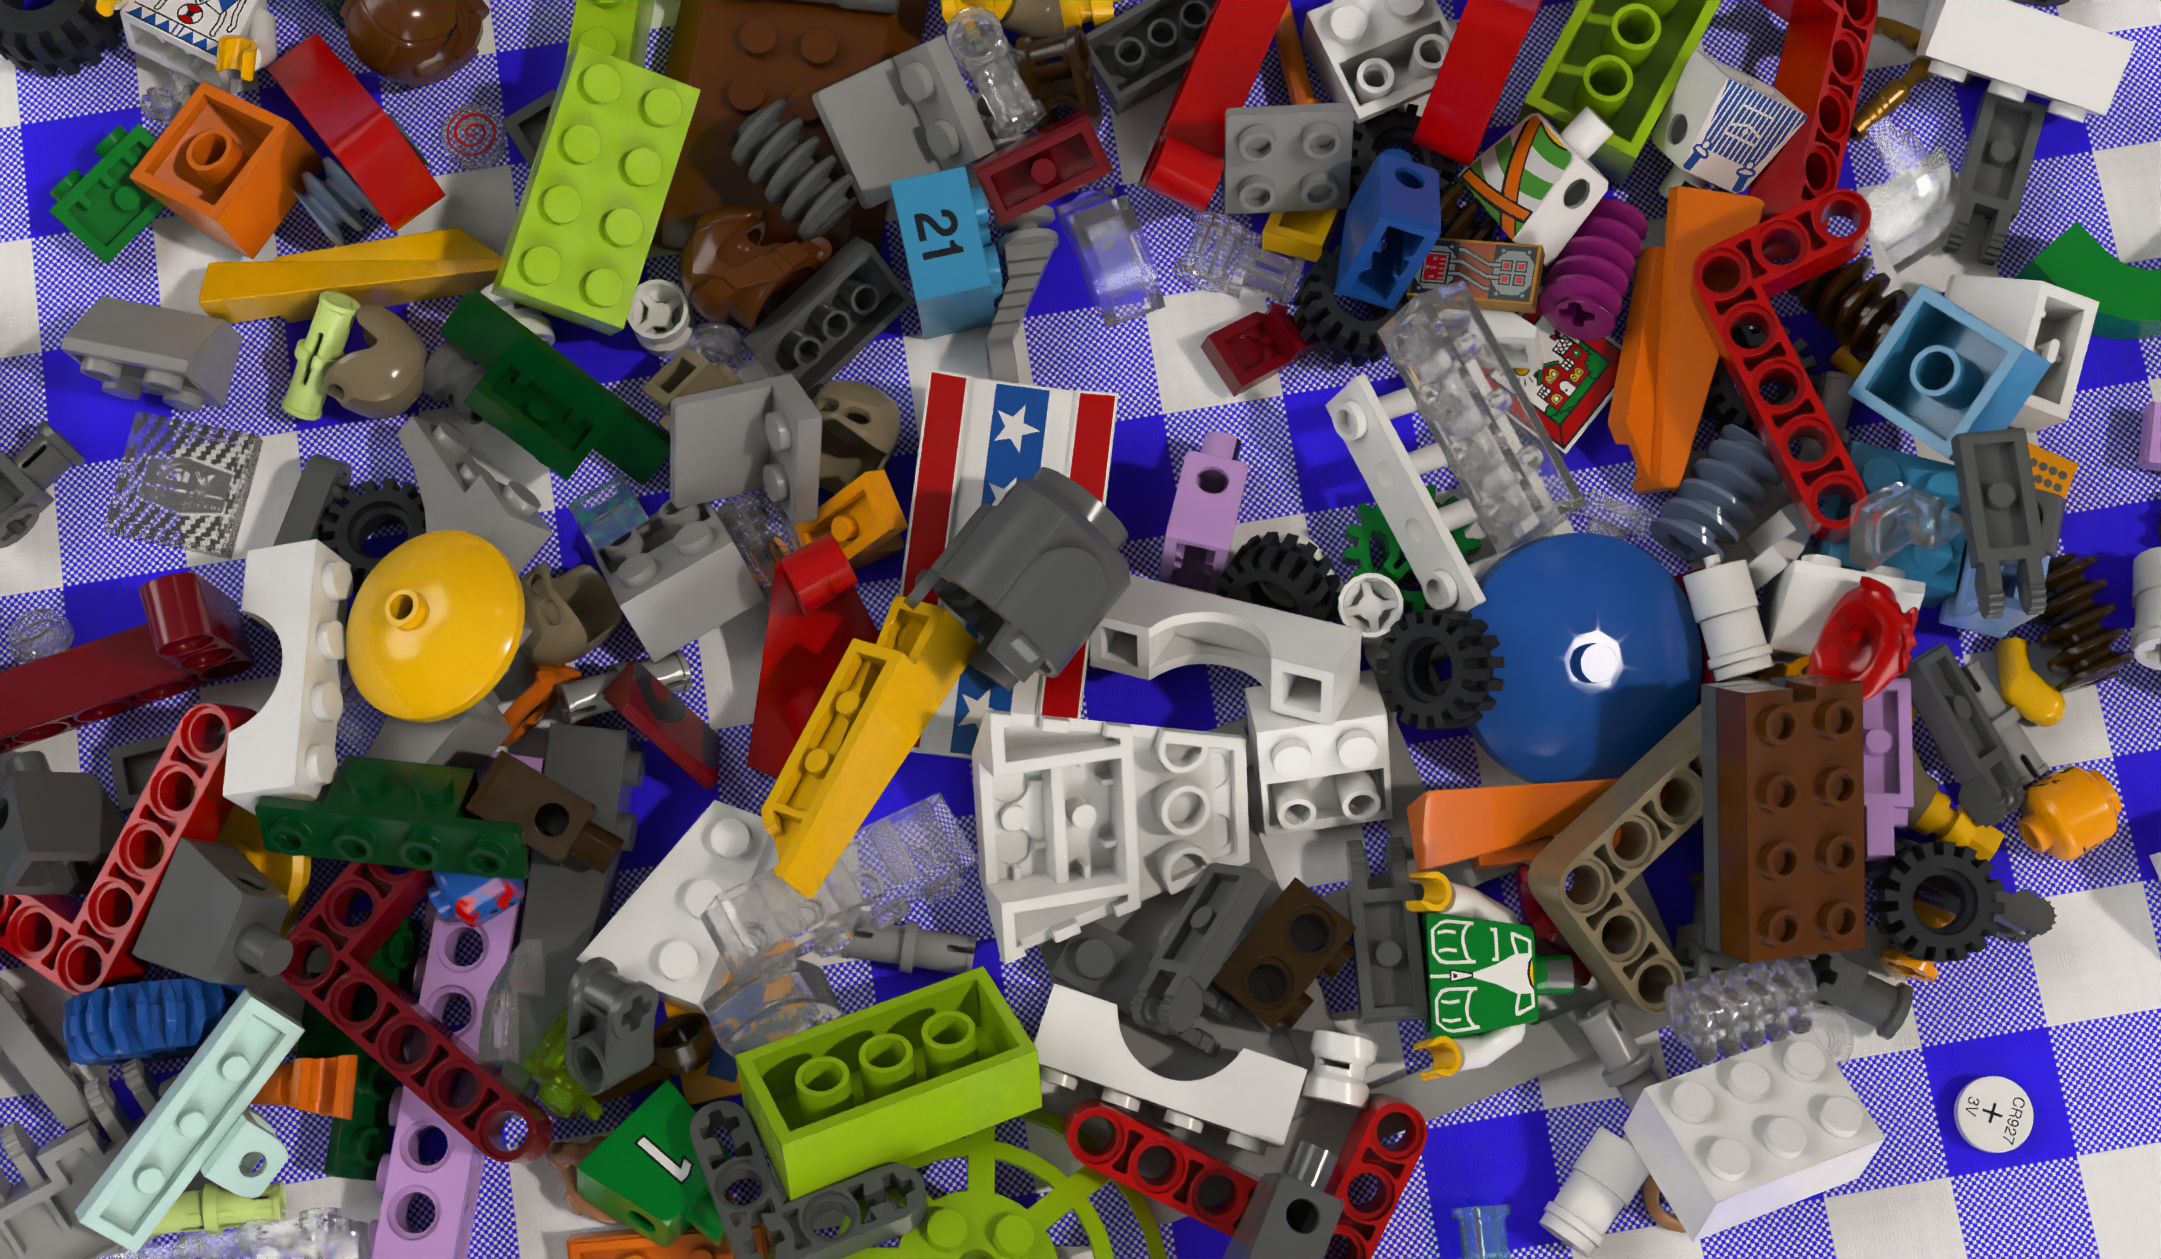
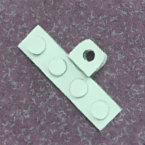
(200, 1126)

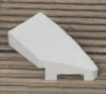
(1776, 544)

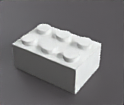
(1752, 1134)

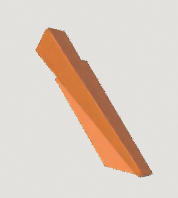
(1665, 346)
(1497, 823)

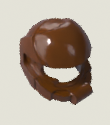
(407, 37)
(735, 278)

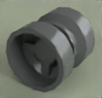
(451, 377)

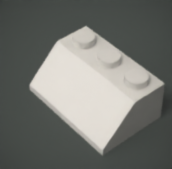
(2025, 54)

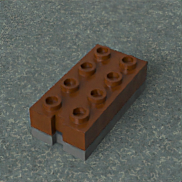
(1783, 817)

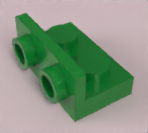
(105, 204)

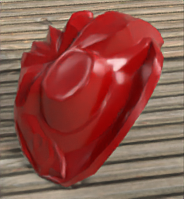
(1866, 638)

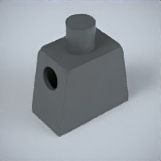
(53, 828)
(216, 918)
(1264, 1225)

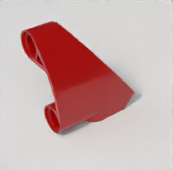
(807, 634)

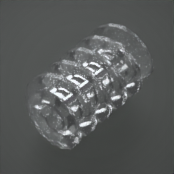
(1742, 1006)

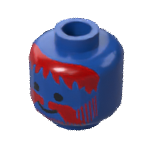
(473, 896)

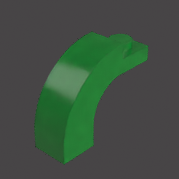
(2126, 294)

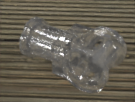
(993, 71)
(1236, 261)

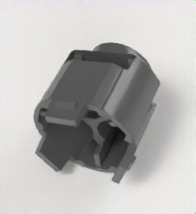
(1031, 576)

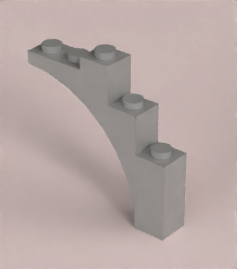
(467, 499)

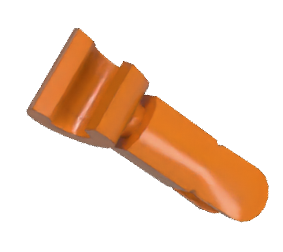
(313, 1086)

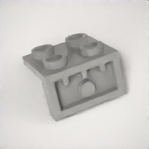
(902, 120)
(1287, 158)
(747, 442)

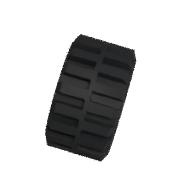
(56, 35)

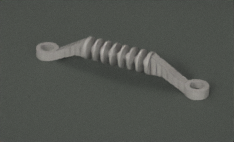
(1025, 256)

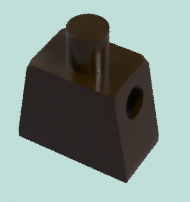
(522, 795)

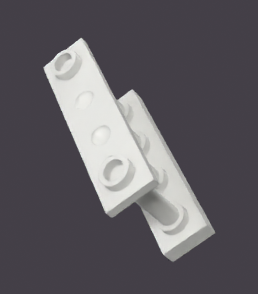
(1404, 499)

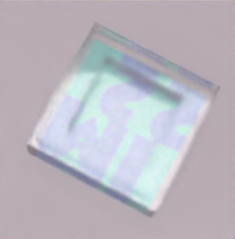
(608, 512)

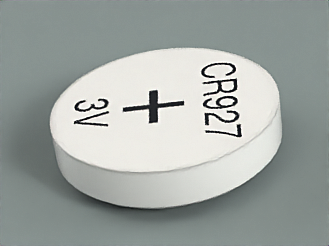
(1993, 1114)

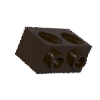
(1272, 948)

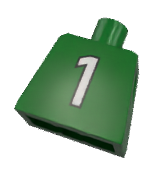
(651, 1173)

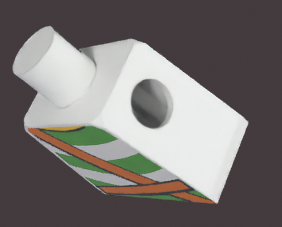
(1541, 179)

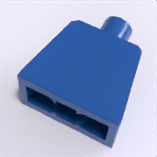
(1402, 204)

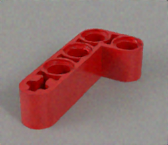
(1218, 77)
(356, 131)

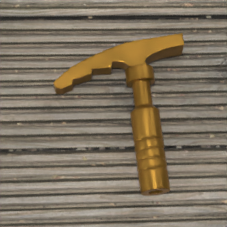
(1896, 90)

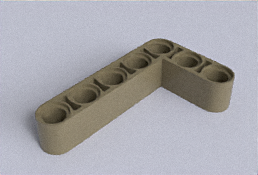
(1606, 871)

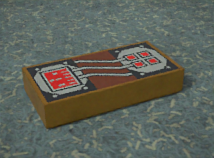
(1496, 273)

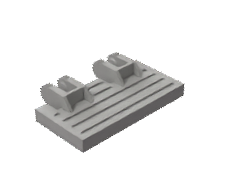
(40, 1210)

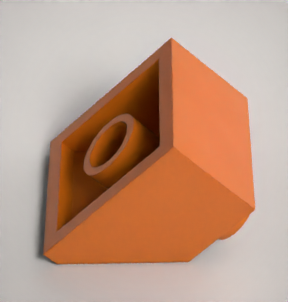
(228, 168)

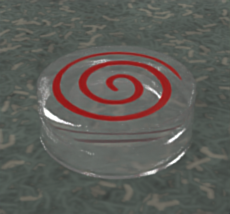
(473, 137)

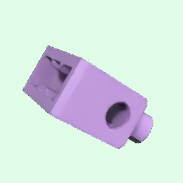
(1204, 514)

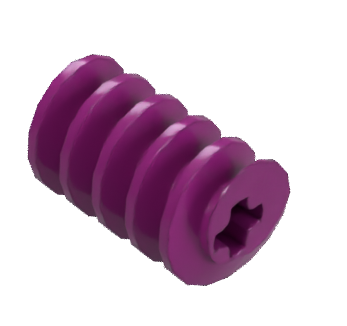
(1594, 271)

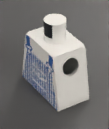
(1722, 126)

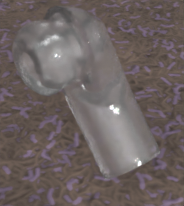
(168, 100)

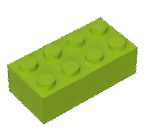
(1621, 65)
(595, 190)
(889, 1082)

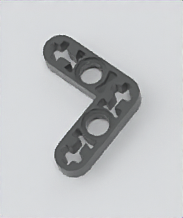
(791, 1223)

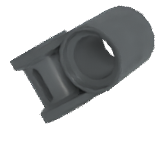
(608, 1026)

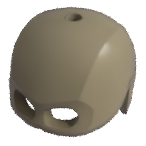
(382, 378)
(857, 431)
(567, 613)

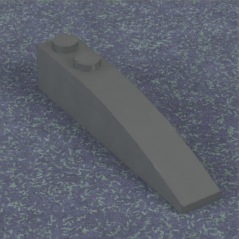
(574, 901)

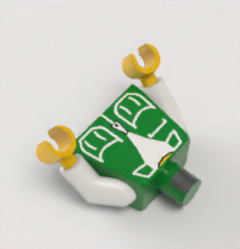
(1478, 976)

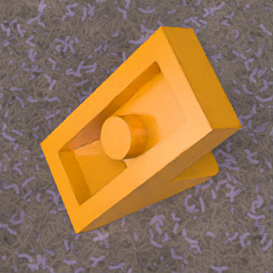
(861, 519)

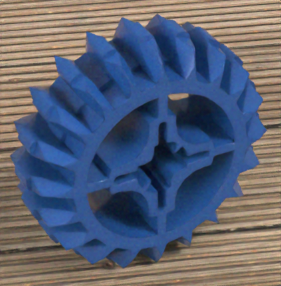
(144, 1020)

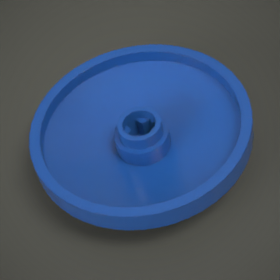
(1592, 655)

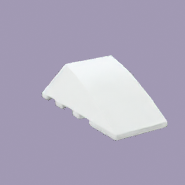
(1098, 819)

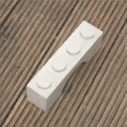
(1298, 659)
(291, 742)
(1248, 1097)

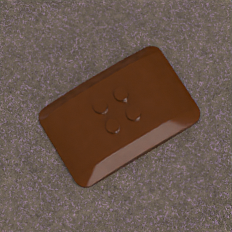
(752, 56)

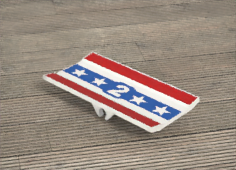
(972, 451)

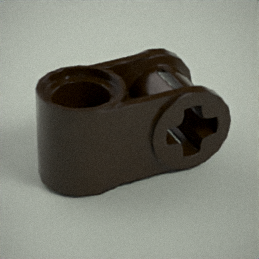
(1063, 80)

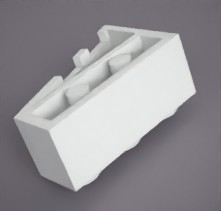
(660, 929)

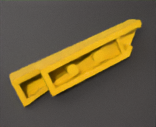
(370, 272)
(861, 737)

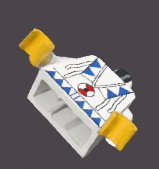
(200, 37)

